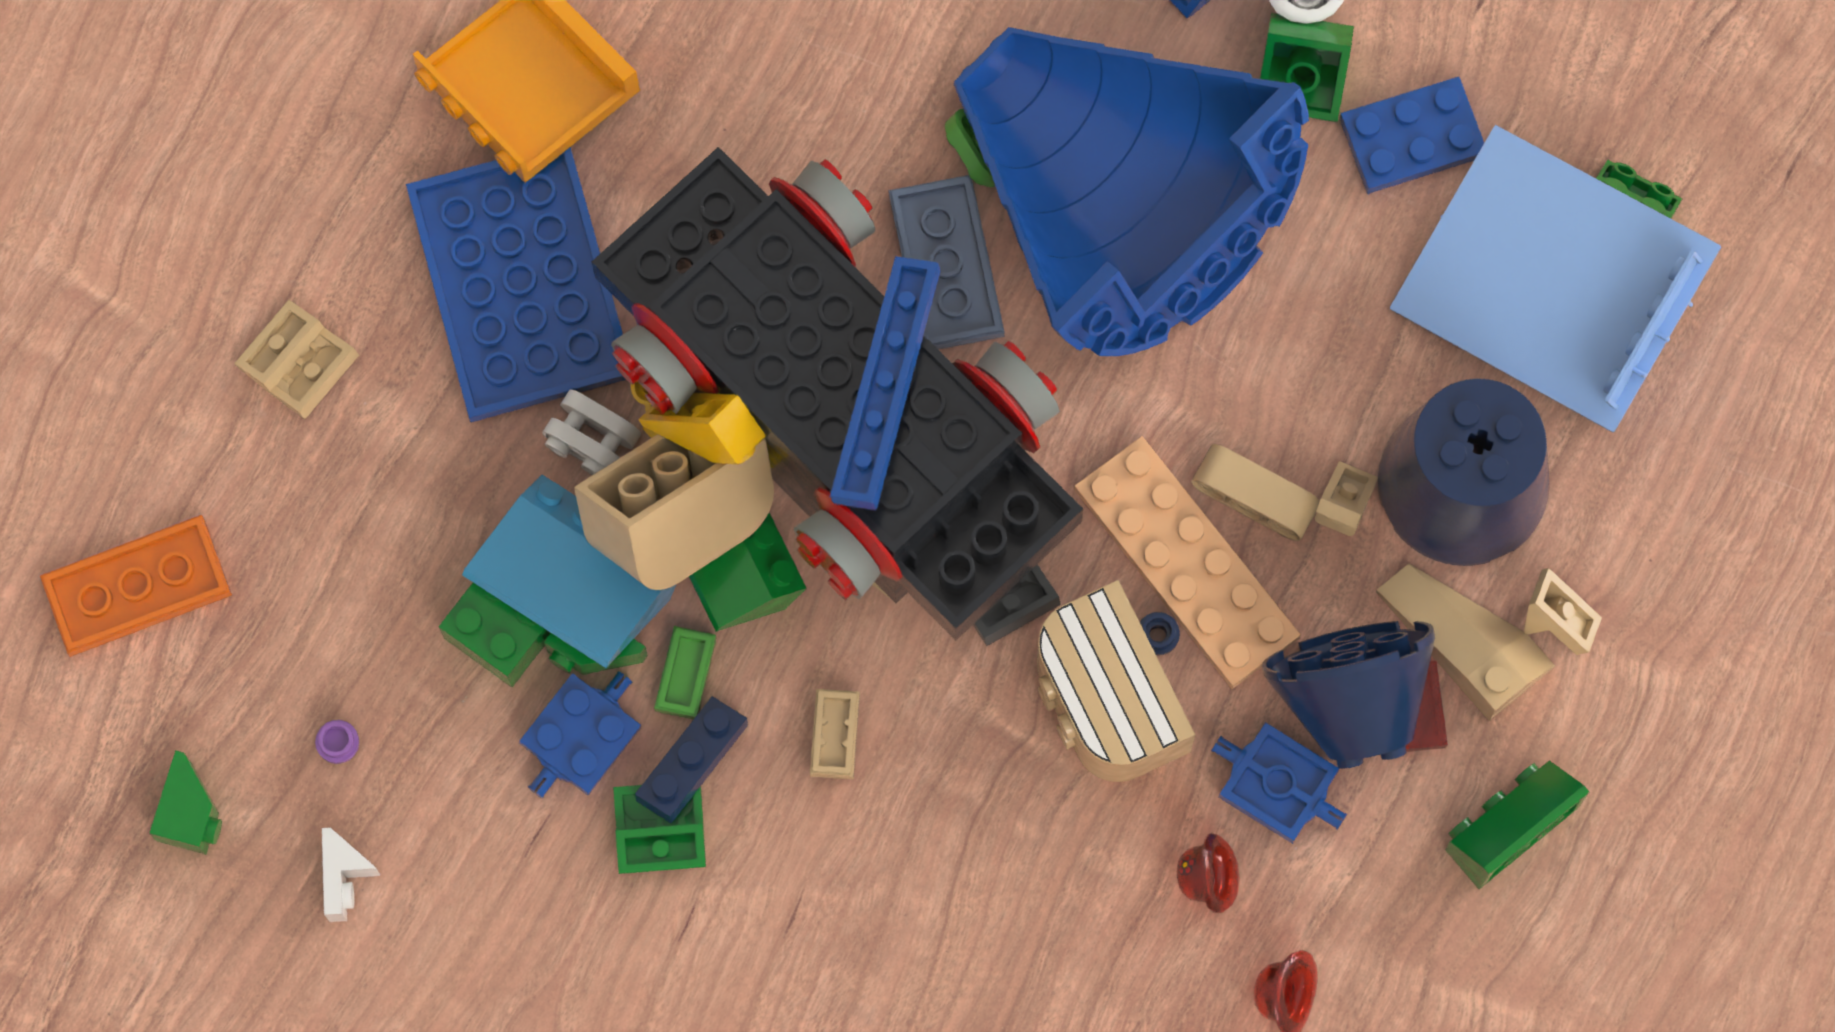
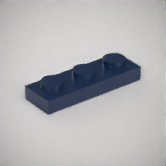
(691, 759)

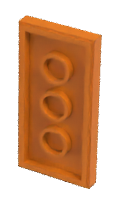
(135, 585)

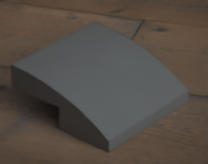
(1019, 606)

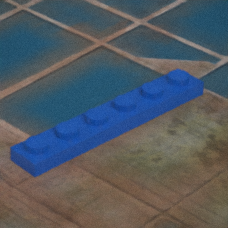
(885, 383)

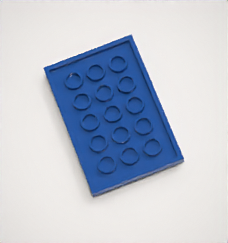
(517, 284)

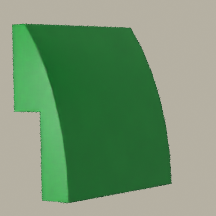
(652, 843)

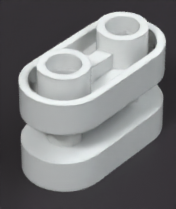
(566, 438)

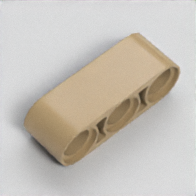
(1255, 492)

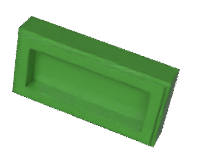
(685, 672)

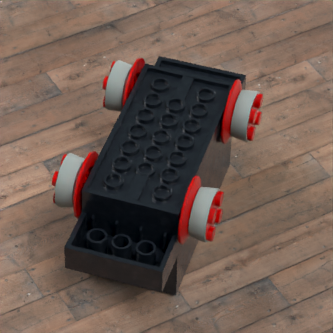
(770, 308)

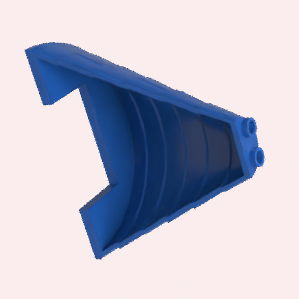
(1131, 178)

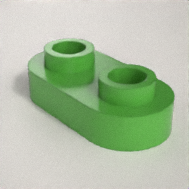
(963, 139)

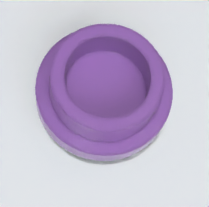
(337, 741)

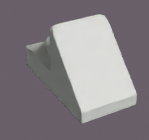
(339, 863)

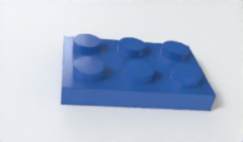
(1412, 134)

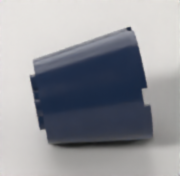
(1459, 502)

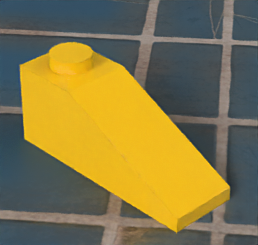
(709, 426)

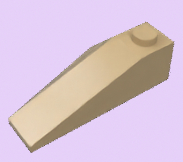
(1473, 646)

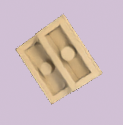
(296, 359)

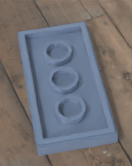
(944, 226)

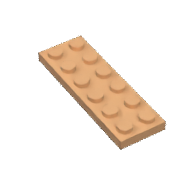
(1186, 562)

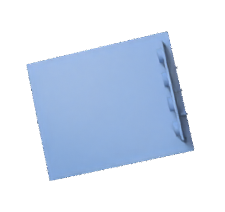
(1555, 278)

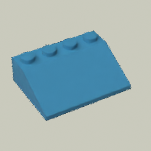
(560, 581)

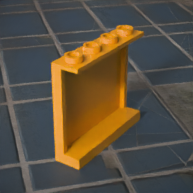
(528, 81)

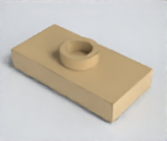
(834, 734)

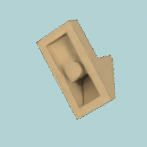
(1345, 499)
(1562, 612)

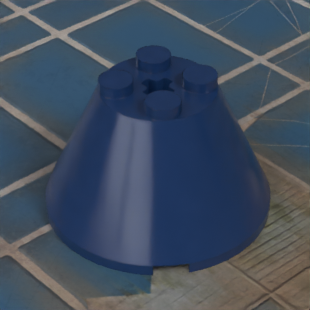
(1357, 688)

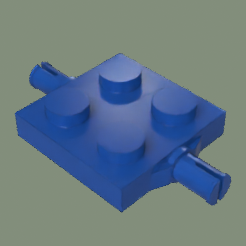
(580, 734)
(1278, 782)

